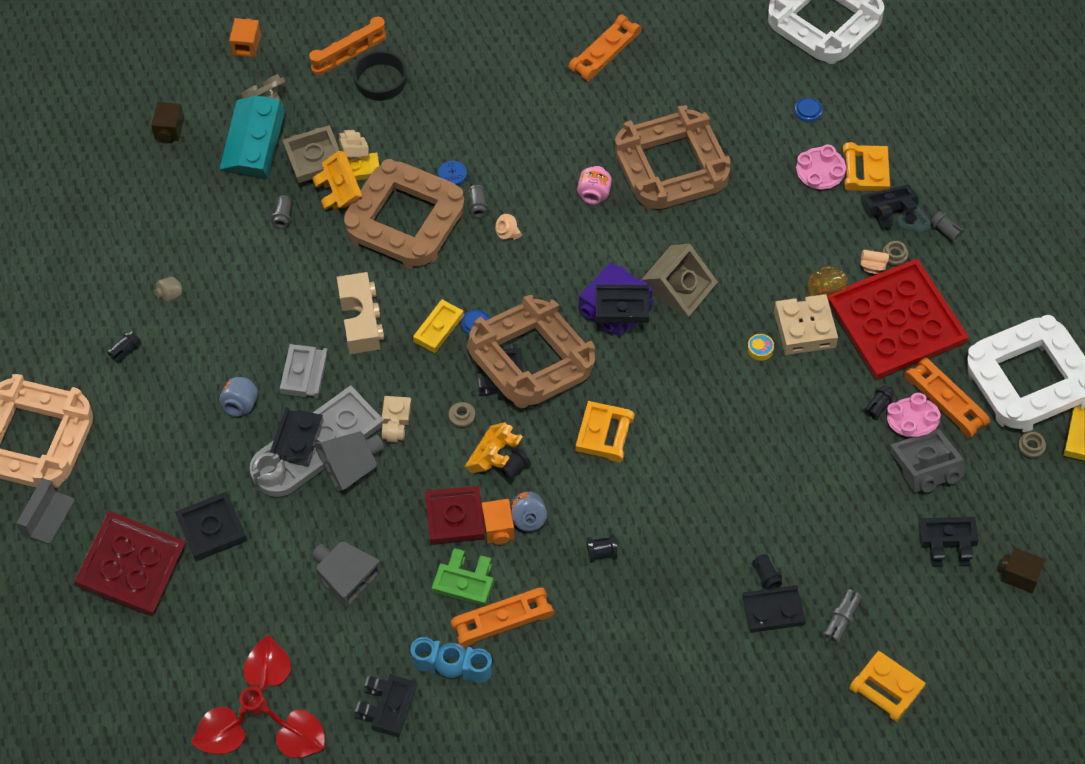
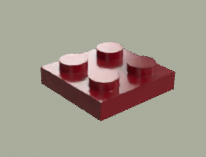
(454, 515)

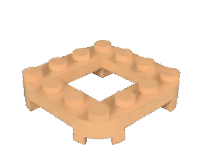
(69, 438)

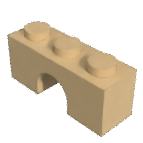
(362, 331)

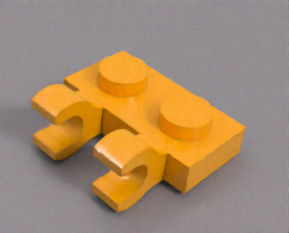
(341, 178)
(486, 452)

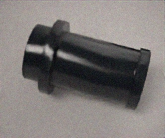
(124, 346)
(879, 402)
(767, 572)

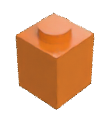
(245, 37)
(498, 521)

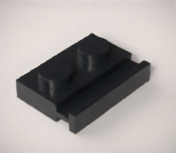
(622, 303)
(297, 436)
(773, 608)

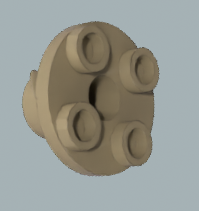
(269, 88)

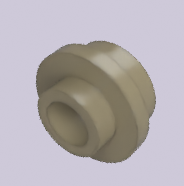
(899, 248)
(465, 420)
(1033, 438)

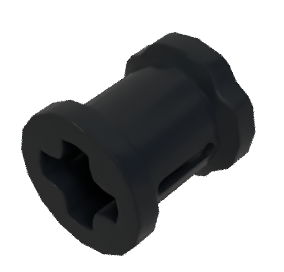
(517, 462)
(602, 547)

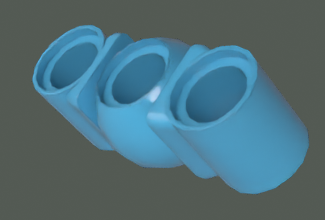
(439, 654)

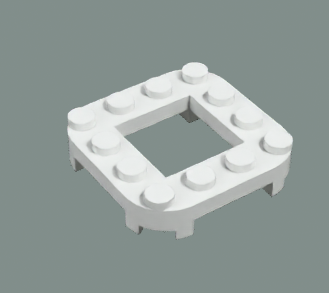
(825, 47)
(1042, 404)

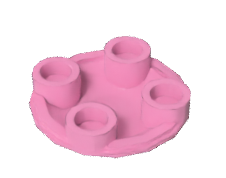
(821, 167)
(913, 416)

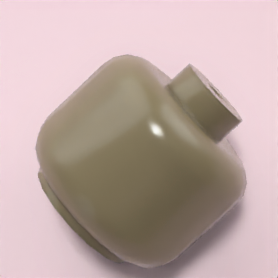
(168, 288)

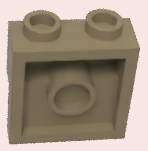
(308, 152)

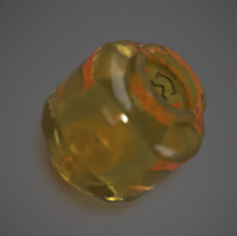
(827, 281)

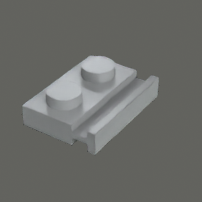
(303, 371)

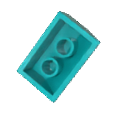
(253, 136)

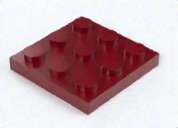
(130, 563)

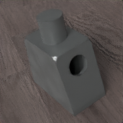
(348, 457)
(345, 571)

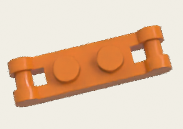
(348, 47)
(605, 48)
(947, 397)
(502, 616)

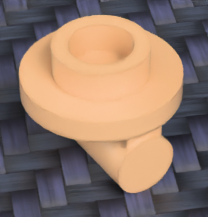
(507, 227)
(874, 261)

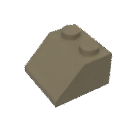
(680, 279)

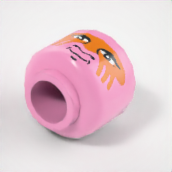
(594, 185)

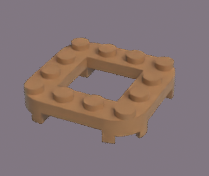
(649, 189)
(410, 250)
(525, 387)

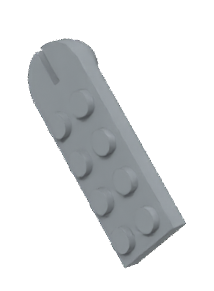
(342, 416)

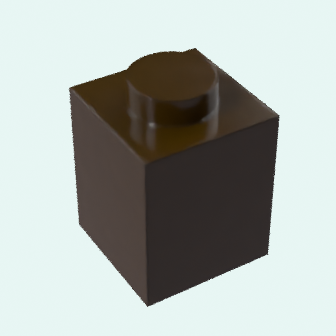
(167, 121)
(1022, 569)

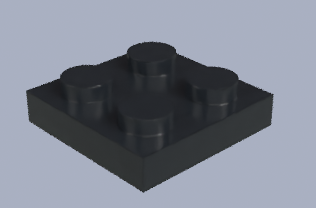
(210, 526)

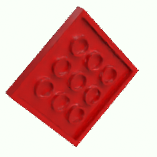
(897, 319)

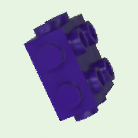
(609, 276)

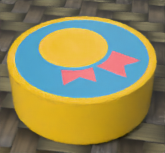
(760, 347)

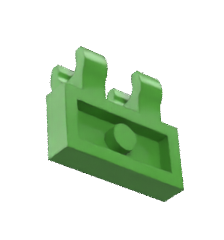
(463, 584)

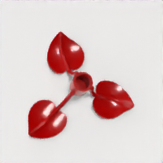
(221, 730)

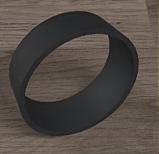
(380, 58)

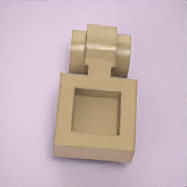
(353, 144)
(395, 415)

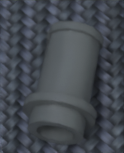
(477, 206)
(281, 216)
(946, 226)

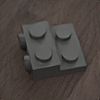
(928, 461)

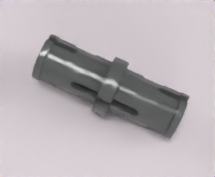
(841, 617)

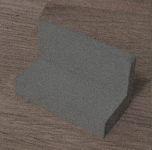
(44, 513)

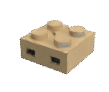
(805, 324)

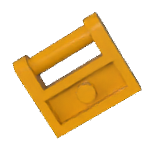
(875, 167)
(596, 428)
(893, 680)

